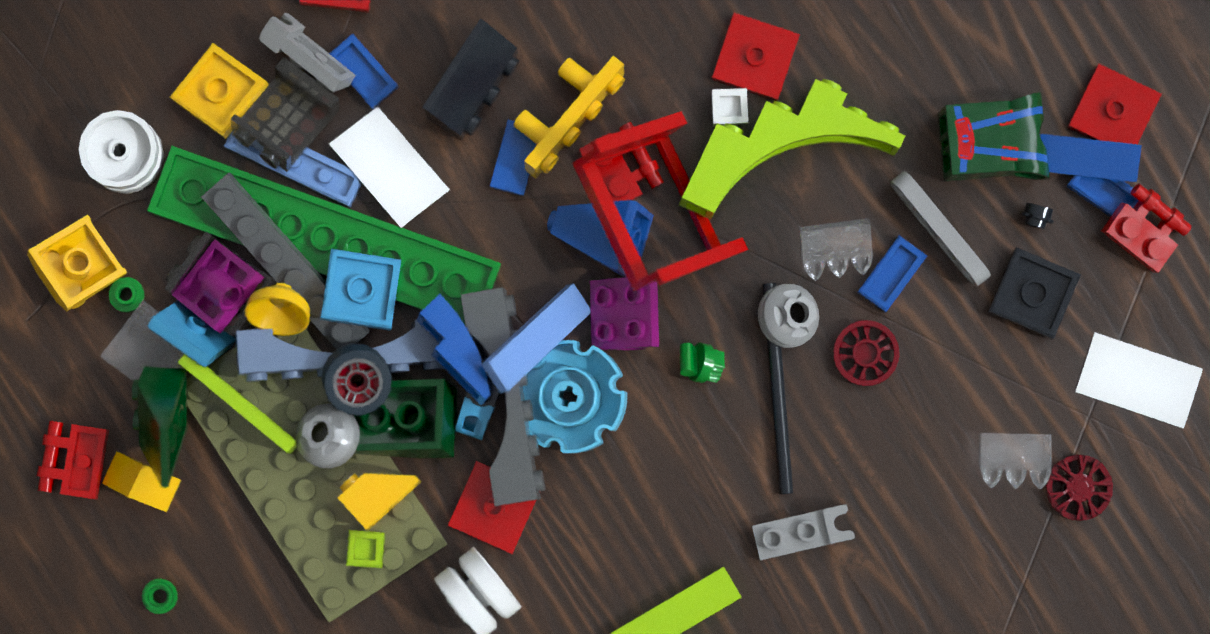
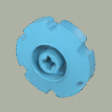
(597, 404)

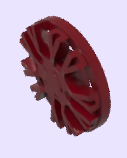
(866, 353)
(1079, 487)

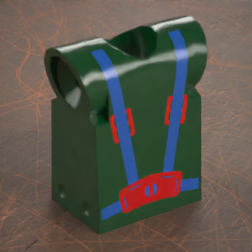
(993, 140)

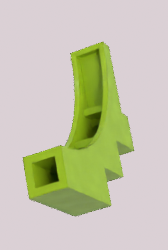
(820, 120)

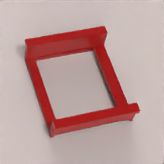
(610, 219)

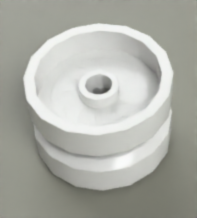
(102, 144)
(473, 596)

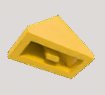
(139, 482)

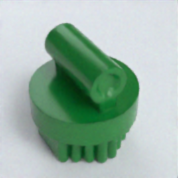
(701, 362)

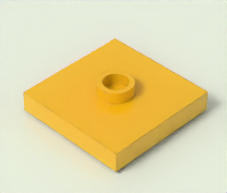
(218, 90)

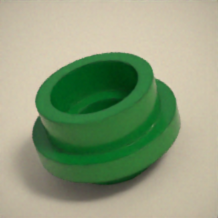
(137, 294)
(149, 599)

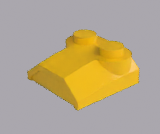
(75, 264)

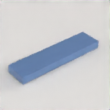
(310, 171)
(536, 338)

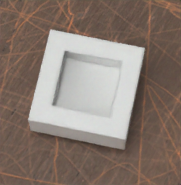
(729, 106)

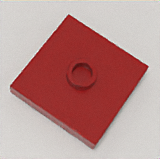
(755, 56)
(1114, 108)
(485, 521)

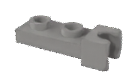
(304, 53)
(800, 532)

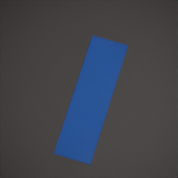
(1092, 157)

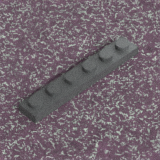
(276, 254)

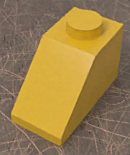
(375, 495)

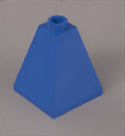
(583, 231)

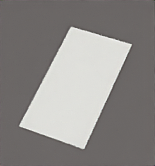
(389, 167)
(1139, 380)

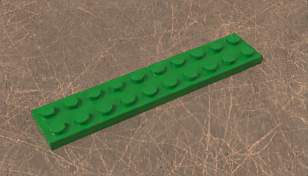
(318, 226)

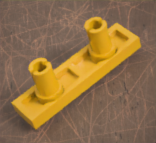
(566, 130)

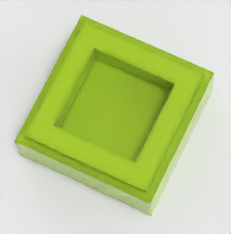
(365, 549)

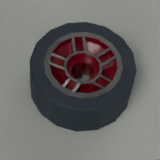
(347, 395)

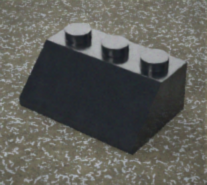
(471, 81)

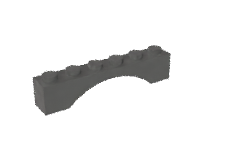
(514, 470)

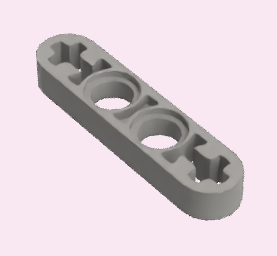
(940, 229)

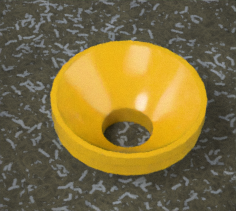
(278, 309)

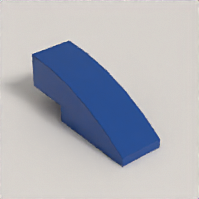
(455, 348)

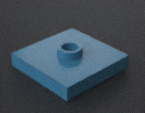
(360, 289)
(190, 334)

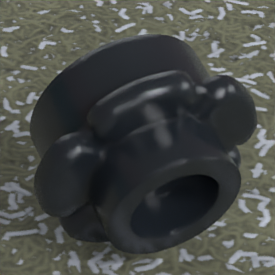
(1037, 215)

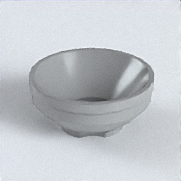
(776, 319)
(339, 443)

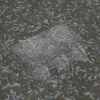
(836, 245)
(1016, 455)

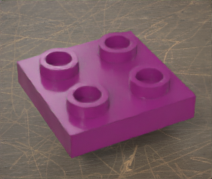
(217, 286)
(623, 317)

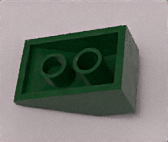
(161, 417)
(411, 422)

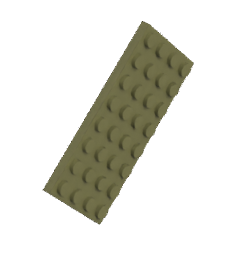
(301, 499)

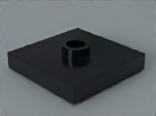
(1034, 293)

